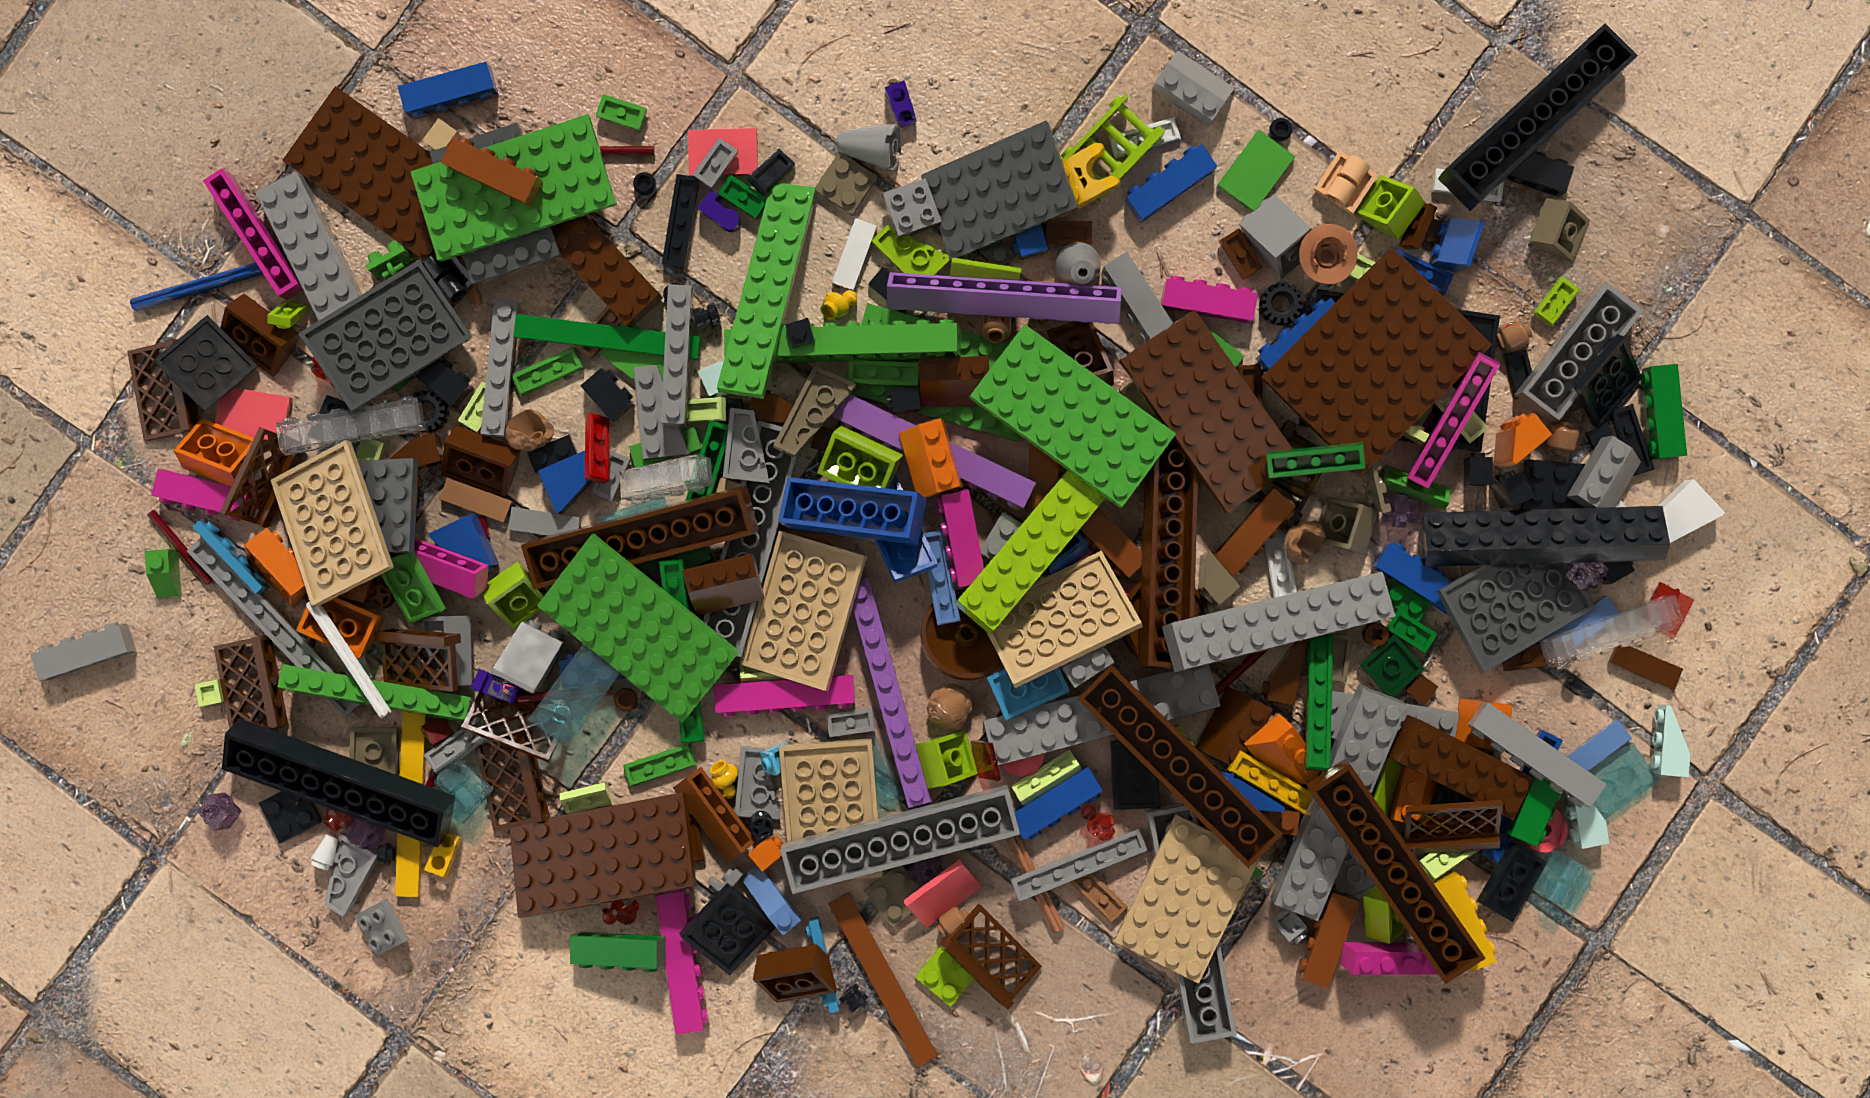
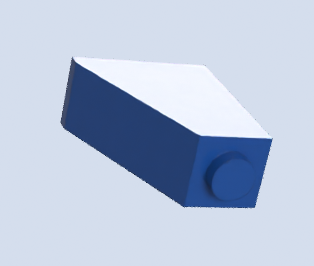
(565, 481)
(467, 539)

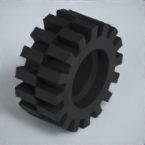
(1294, 303)
(439, 406)

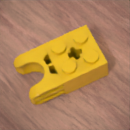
(1083, 182)

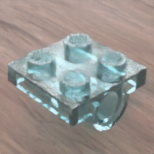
(466, 785)
(1563, 881)

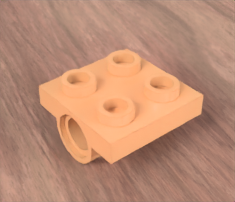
(1346, 181)

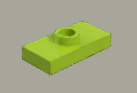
(1556, 301)

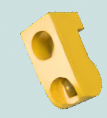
(443, 856)

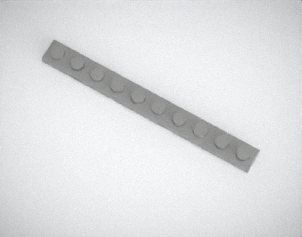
(265, 616)

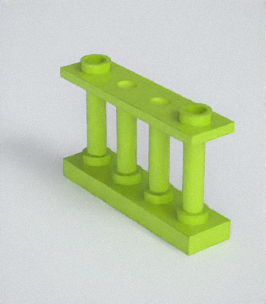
(1134, 152)

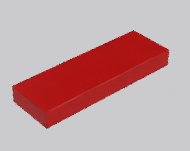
(597, 448)

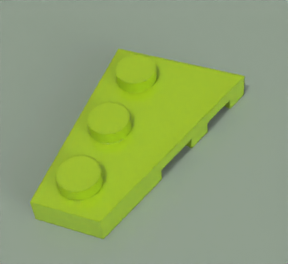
(909, 254)

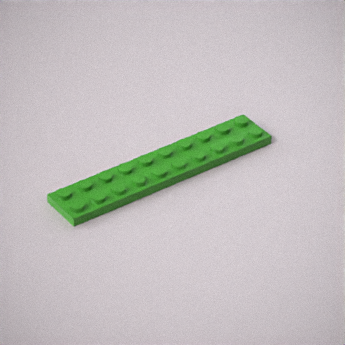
(767, 290)

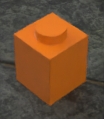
(766, 852)

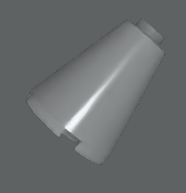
(872, 144)
(1074, 257)

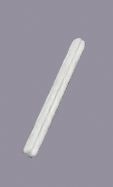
(349, 660)

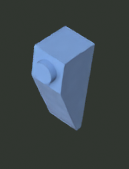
(772, 900)

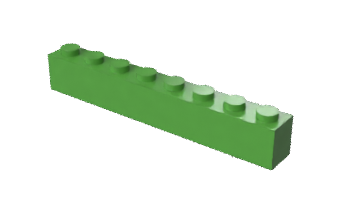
(396, 696)

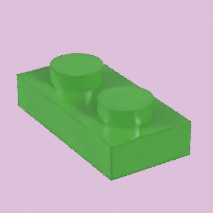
(621, 112)

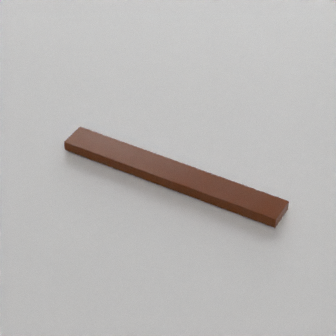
(883, 979)

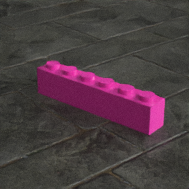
(253, 233)
(1453, 419)
(782, 694)
(681, 963)

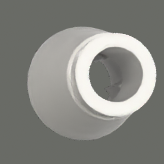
(325, 853)

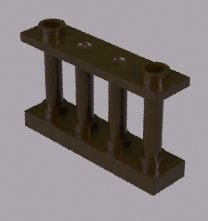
(1291, 436)

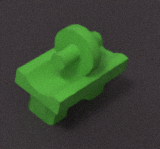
(390, 263)

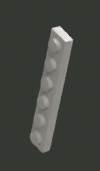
(499, 369)
(1078, 864)

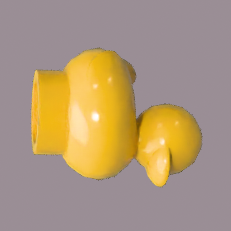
(837, 305)
(723, 776)

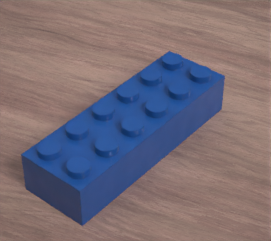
(852, 510)

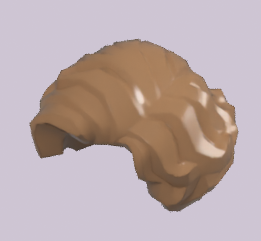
(528, 431)
(1303, 541)
(950, 706)

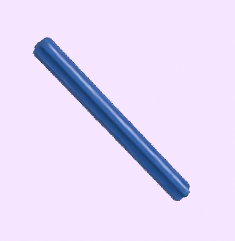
(195, 286)

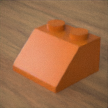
(1466, 710)

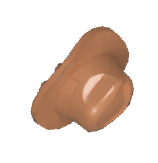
(1328, 254)

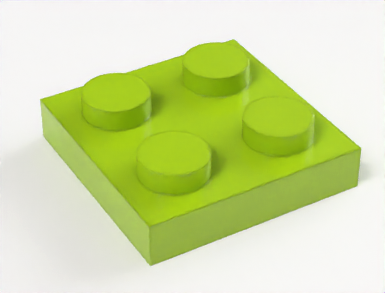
(944, 976)

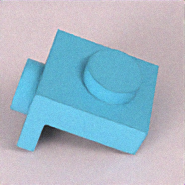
(771, 760)

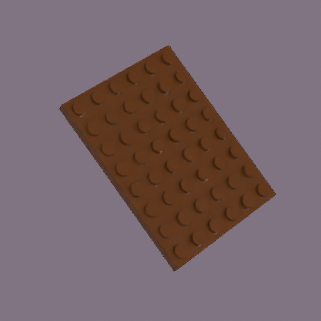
(1376, 359)

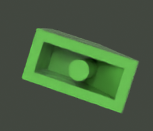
(163, 572)

